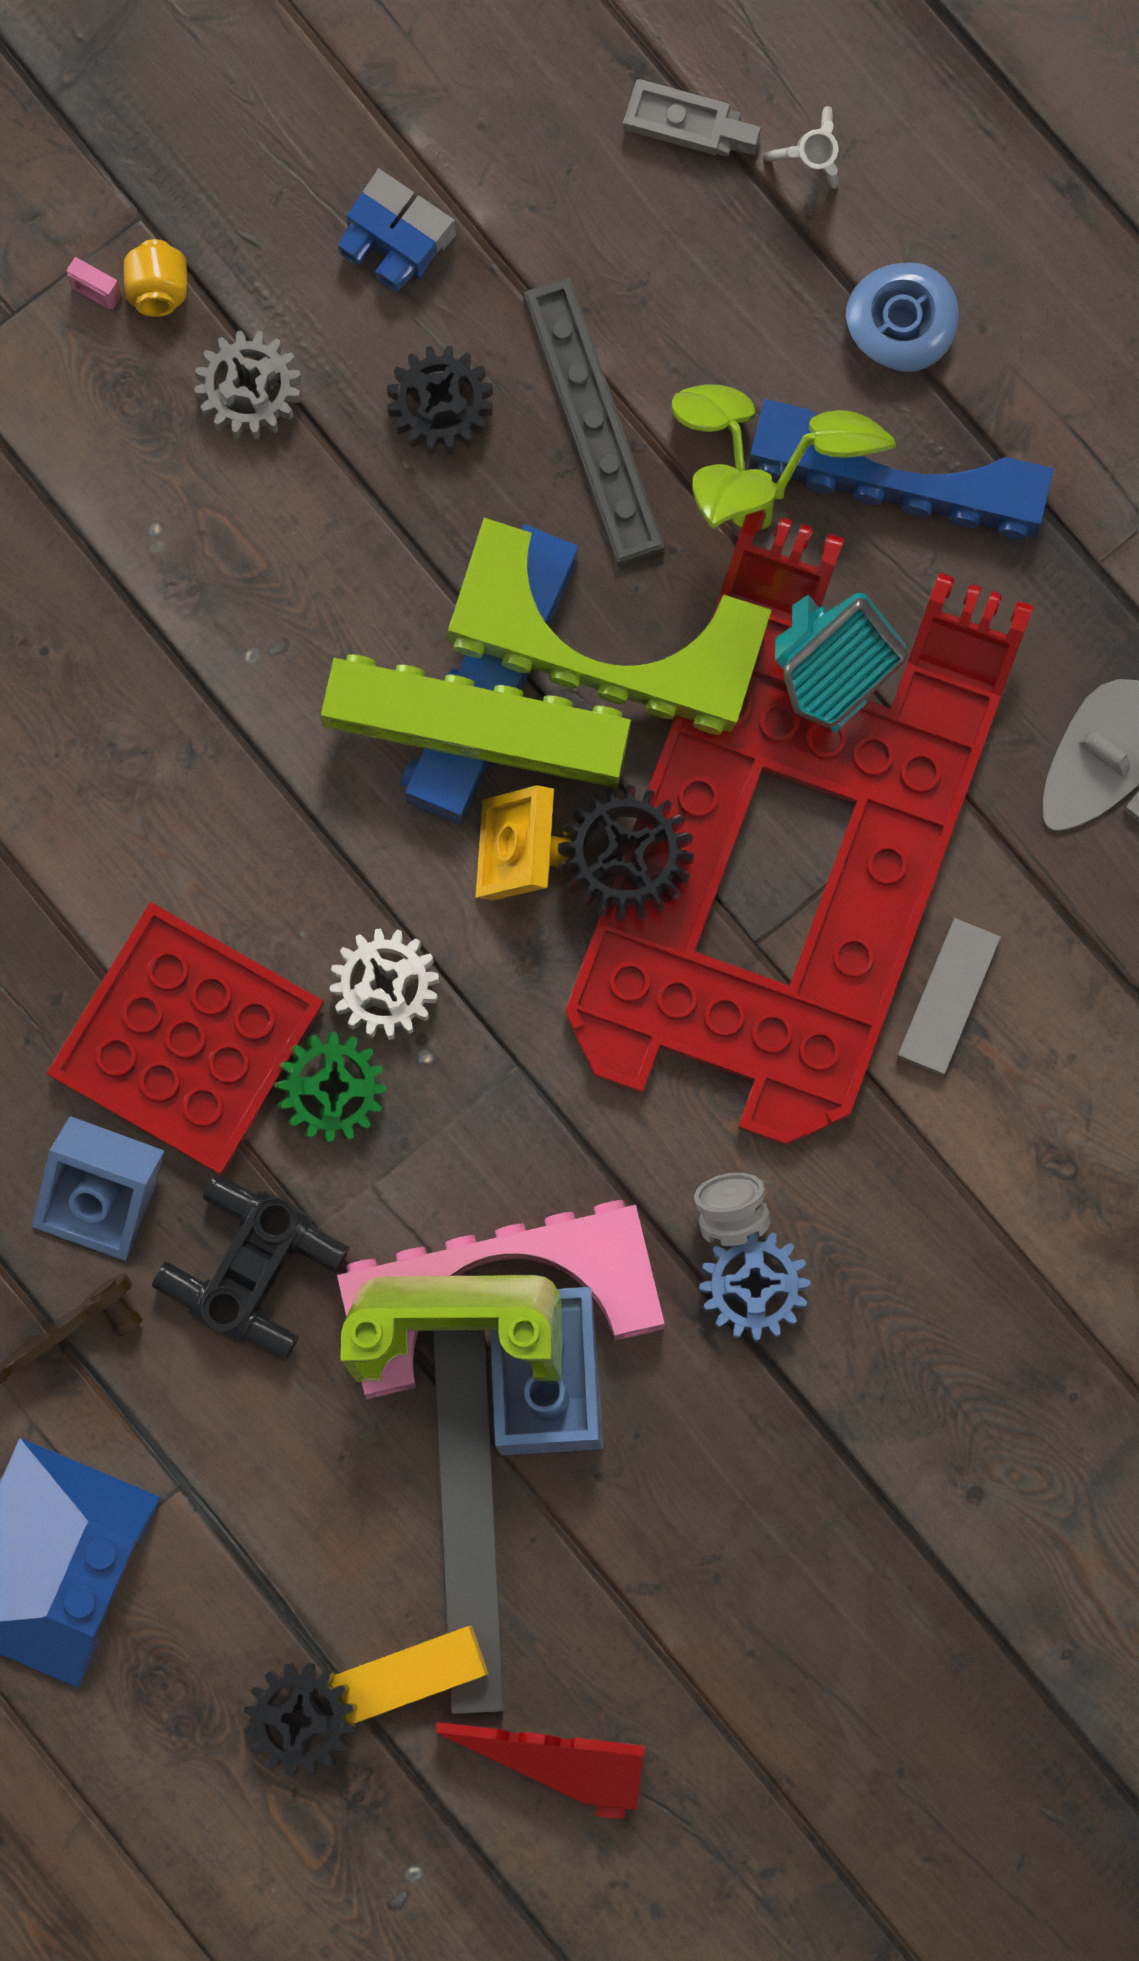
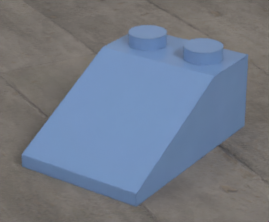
(551, 1414)

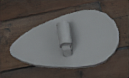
(1095, 758)

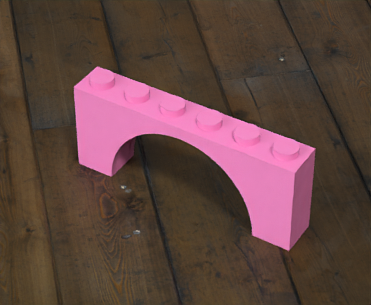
(594, 1250)

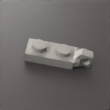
(688, 120)

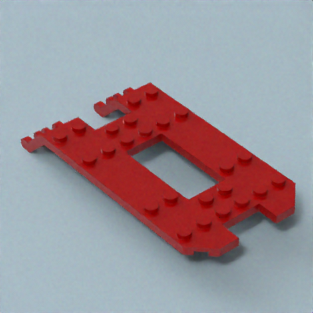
(908, 779)

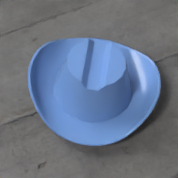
(903, 316)

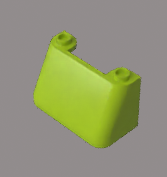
(518, 1306)

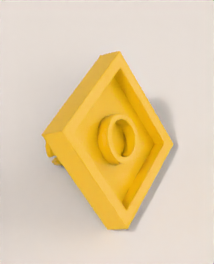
(517, 843)

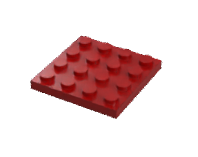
(185, 1038)

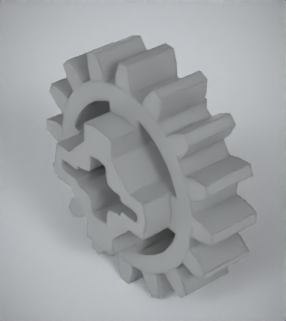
(263, 372)

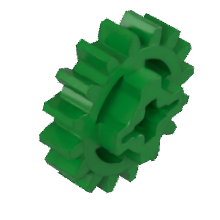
(330, 1111)

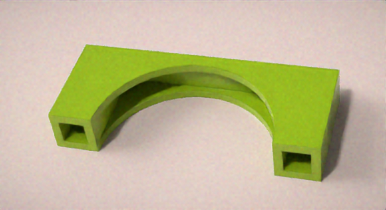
(502, 620)

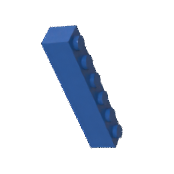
(447, 781)

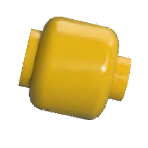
(155, 278)

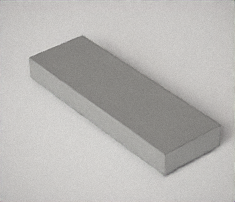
(948, 997)

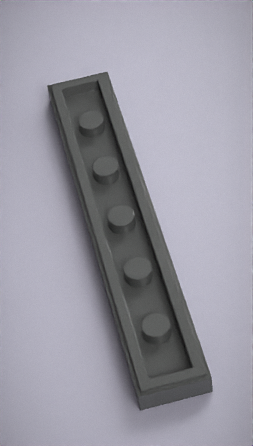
(593, 422)

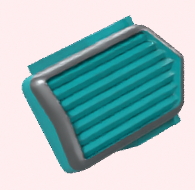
(837, 658)

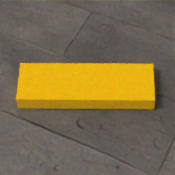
(412, 1674)

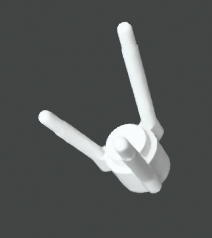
(814, 149)

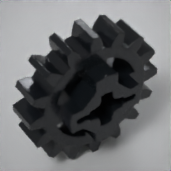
(425, 386)
(296, 1742)

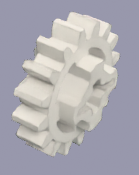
(405, 973)

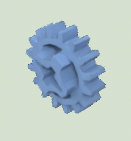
(755, 1307)

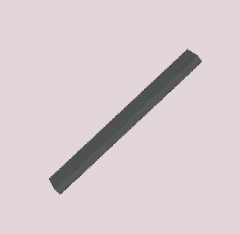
(468, 1508)

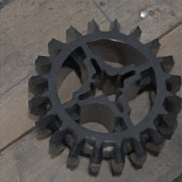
(643, 841)

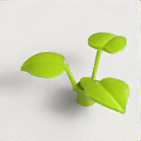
(732, 493)

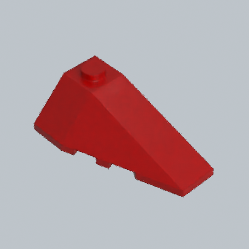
(580, 1768)

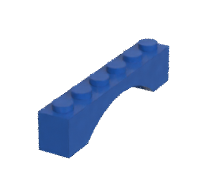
(999, 495)

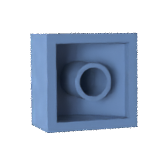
(97, 1188)

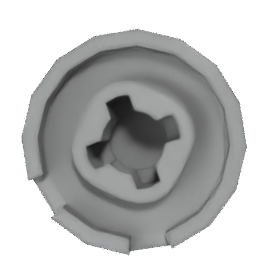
(732, 1208)

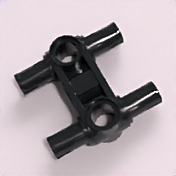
(250, 1267)

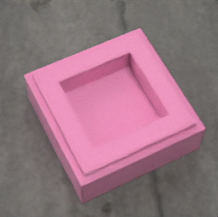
(93, 284)

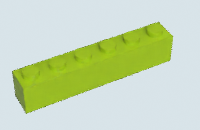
(476, 721)

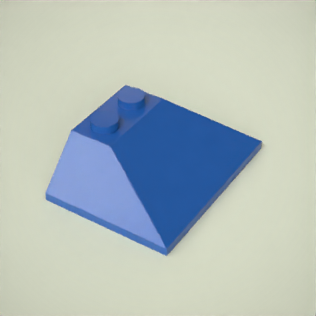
(62, 1556)

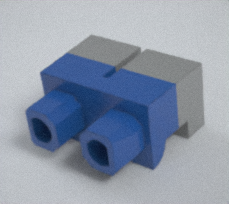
(397, 227)

